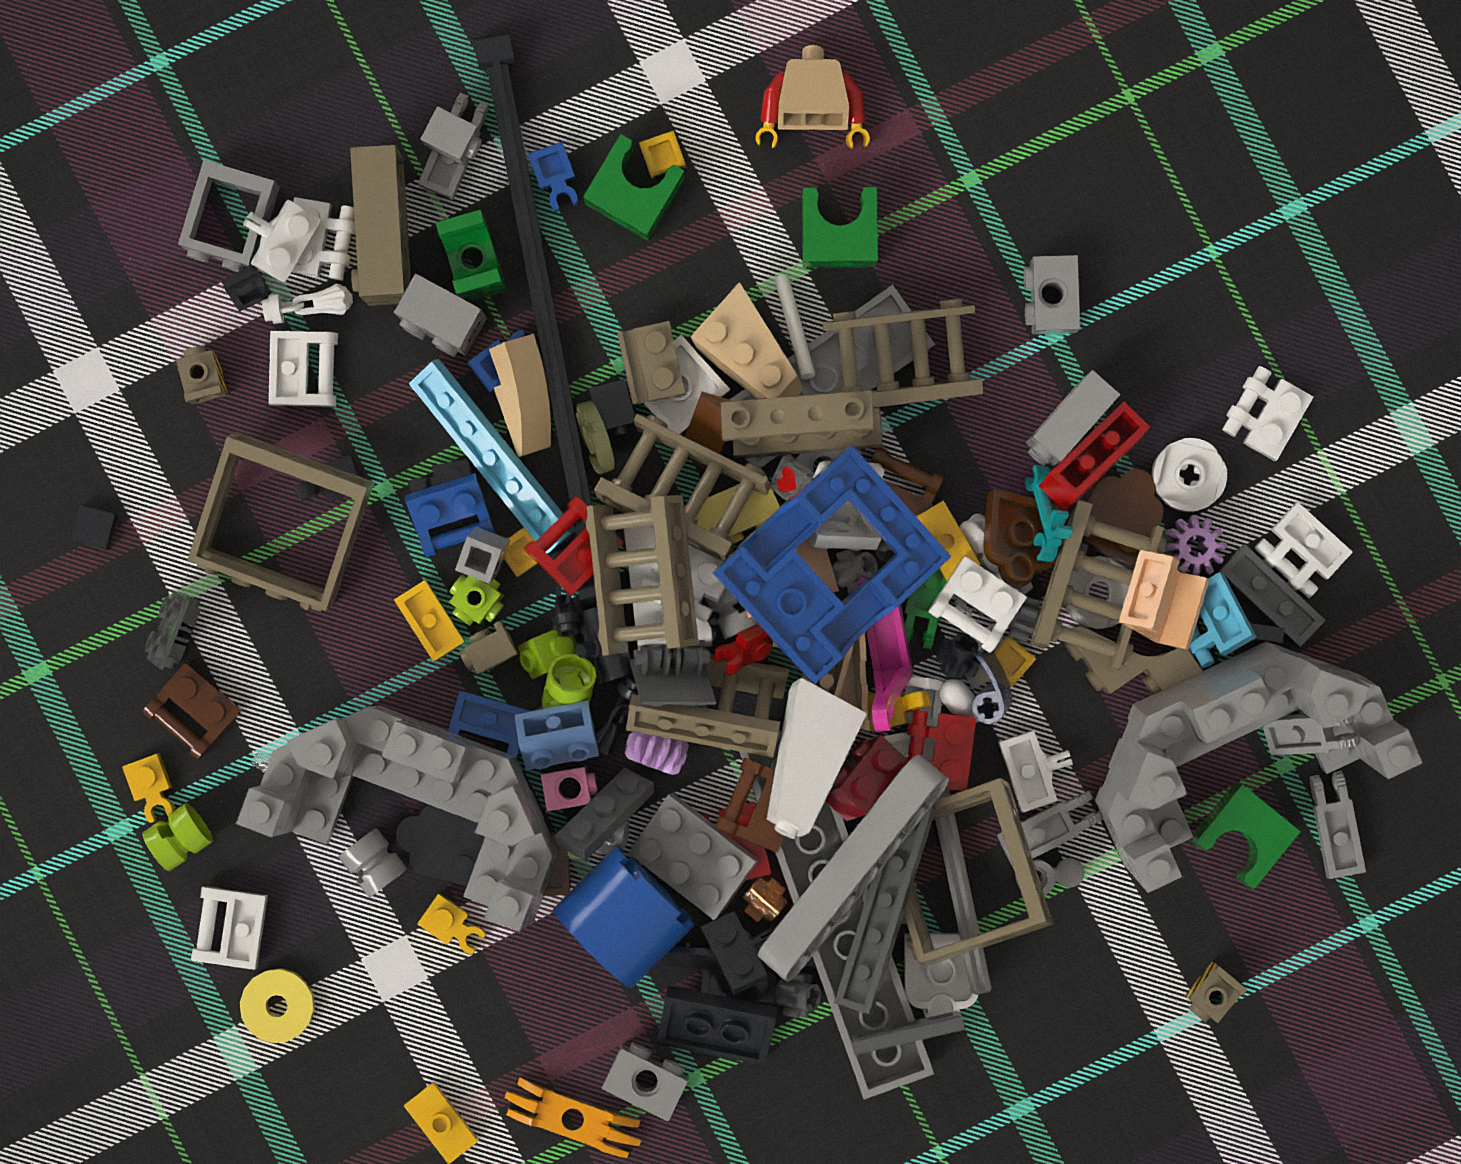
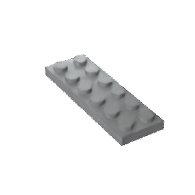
(827, 354)

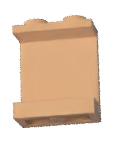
(1163, 600)

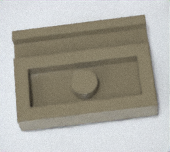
(651, 363)

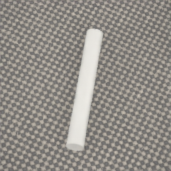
(794, 326)

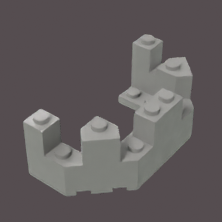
(1216, 709)
(314, 772)

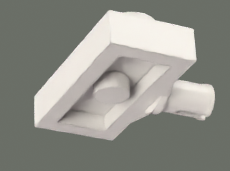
(282, 239)
(1031, 770)

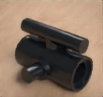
(607, 666)

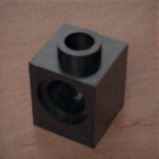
(614, 407)

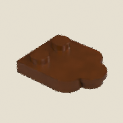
(1127, 505)
(1009, 537)

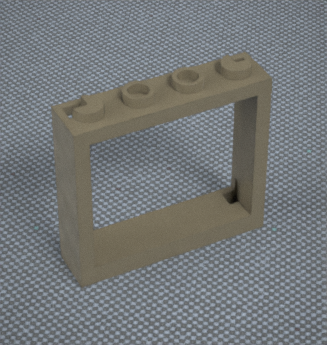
(296, 465)
(1023, 865)

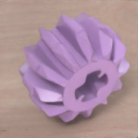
(1206, 543)
(657, 752)

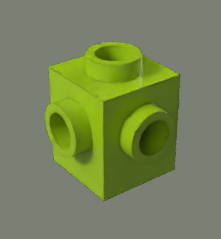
(485, 610)

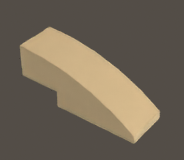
(523, 394)

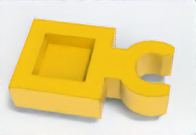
(147, 780)
(446, 920)

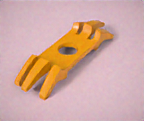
(595, 1122)

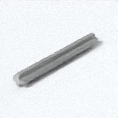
(962, 901)

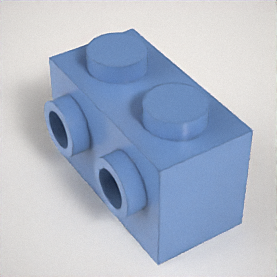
(556, 735)

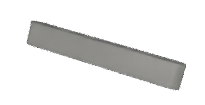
(853, 867)

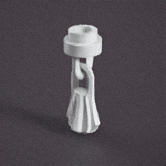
(331, 300)

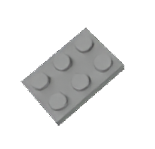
(693, 856)

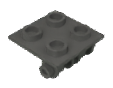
(160, 644)
(674, 680)

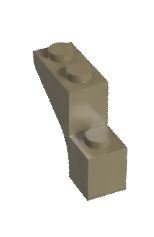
(1161, 670)

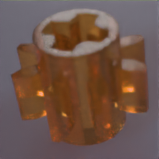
(764, 899)

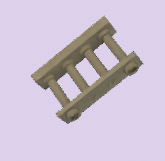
(923, 385)
(801, 424)
(716, 540)
(674, 575)
(1062, 594)
(720, 726)

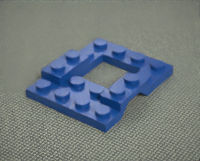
(793, 600)

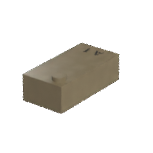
(380, 225)

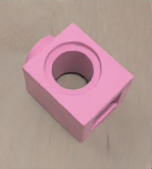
(551, 786)

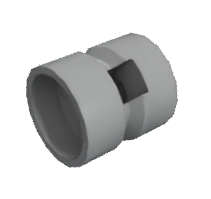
(730, 620)
(372, 862)

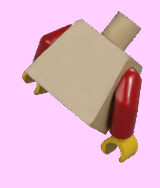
(813, 97)

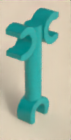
(1051, 519)

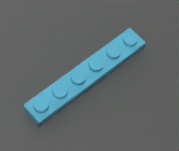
(487, 450)

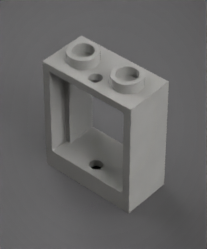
(239, 180)
(1071, 419)

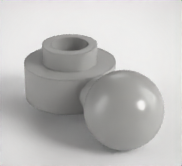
(1067, 873)

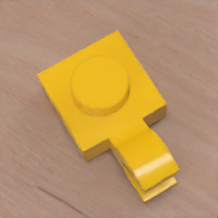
(902, 707)

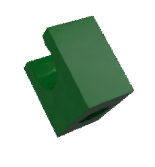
(628, 205)
(465, 235)
(835, 245)
(1262, 826)

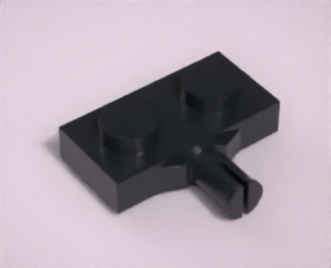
(736, 951)

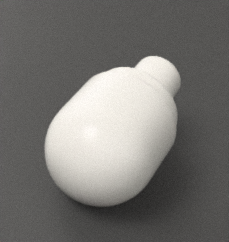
(957, 698)

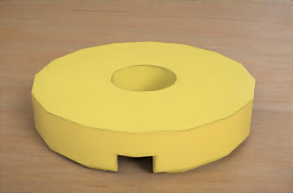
(257, 1014)

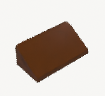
(706, 424)

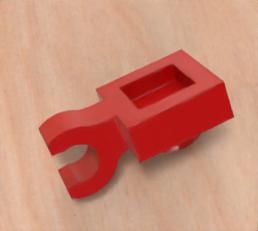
(750, 646)

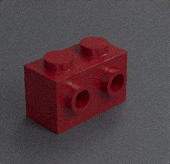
(864, 777)

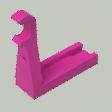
(890, 664)

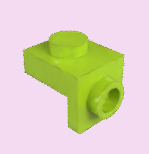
(542, 650)

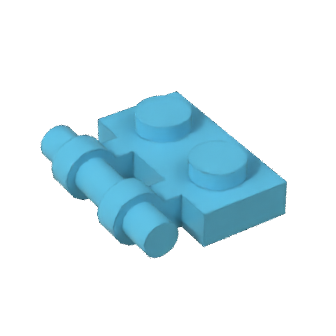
(1225, 623)

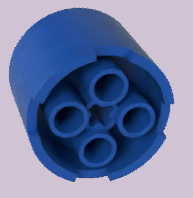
(623, 917)

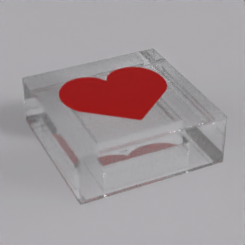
(790, 477)

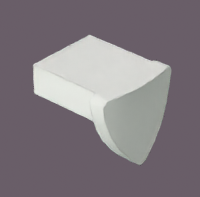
(931, 686)

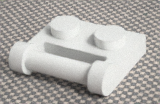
(290, 368)
(985, 594)
(241, 928)

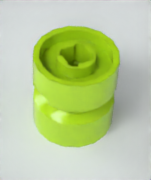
(568, 681)
(177, 837)

